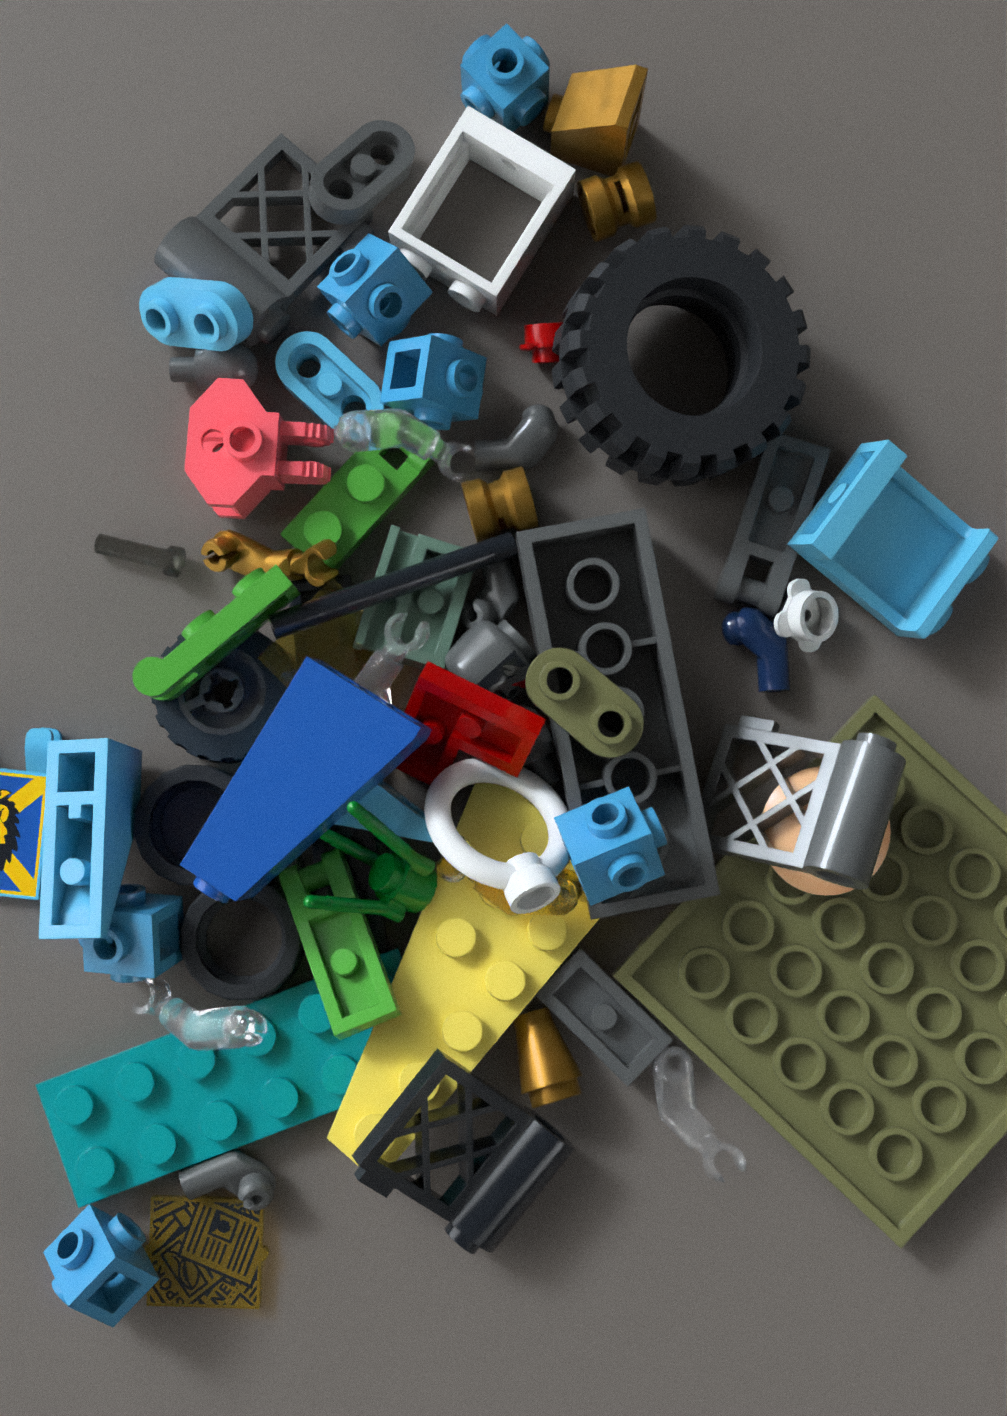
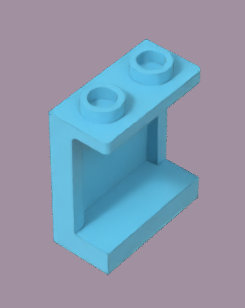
(892, 543)

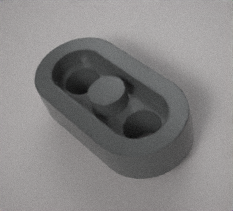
(356, 175)

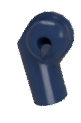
(759, 636)

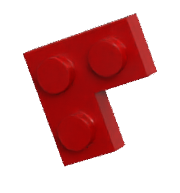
(469, 721)

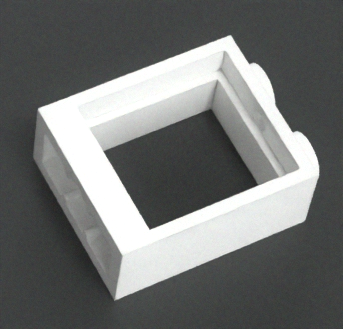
(509, 158)

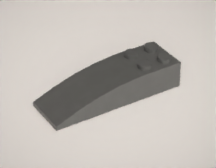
(600, 594)

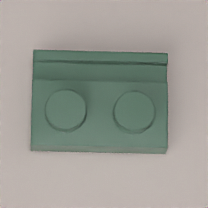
(435, 604)

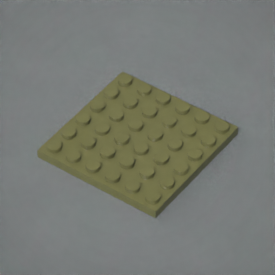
(864, 1013)

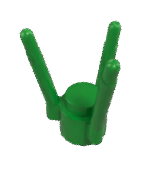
(400, 879)

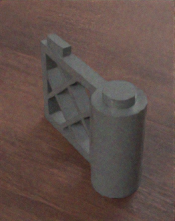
(210, 251)
(845, 803)

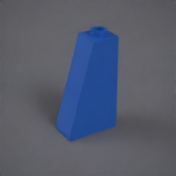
(311, 759)

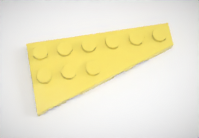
(461, 973)

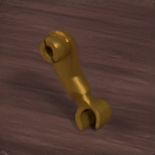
(245, 555)

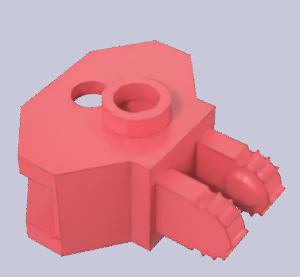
(252, 449)

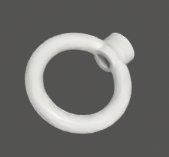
(526, 879)

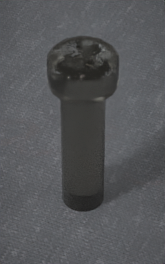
(170, 560)

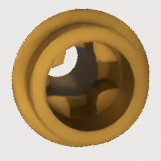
(544, 1060)

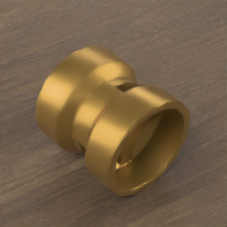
(616, 201)
(500, 504)

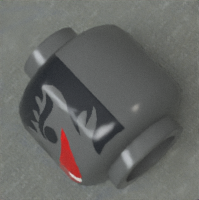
(492, 658)

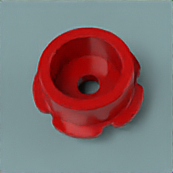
(540, 340)

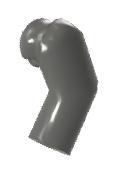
(524, 445)
(495, 598)
(235, 1172)

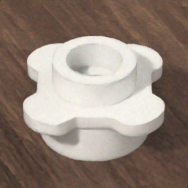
(806, 615)

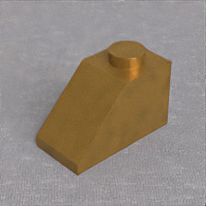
(597, 117)

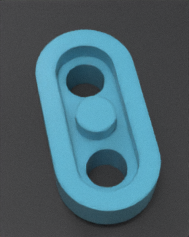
(196, 313)
(334, 385)

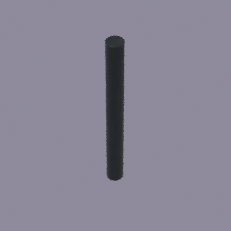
(392, 585)

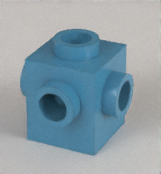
(505, 78)
(373, 290)
(434, 379)
(612, 845)
(140, 938)
(101, 1265)

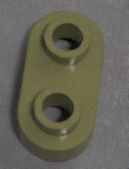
(584, 702)

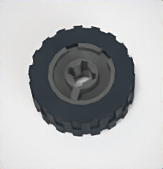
(218, 730)

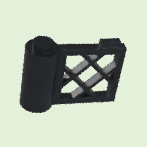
(496, 1172)

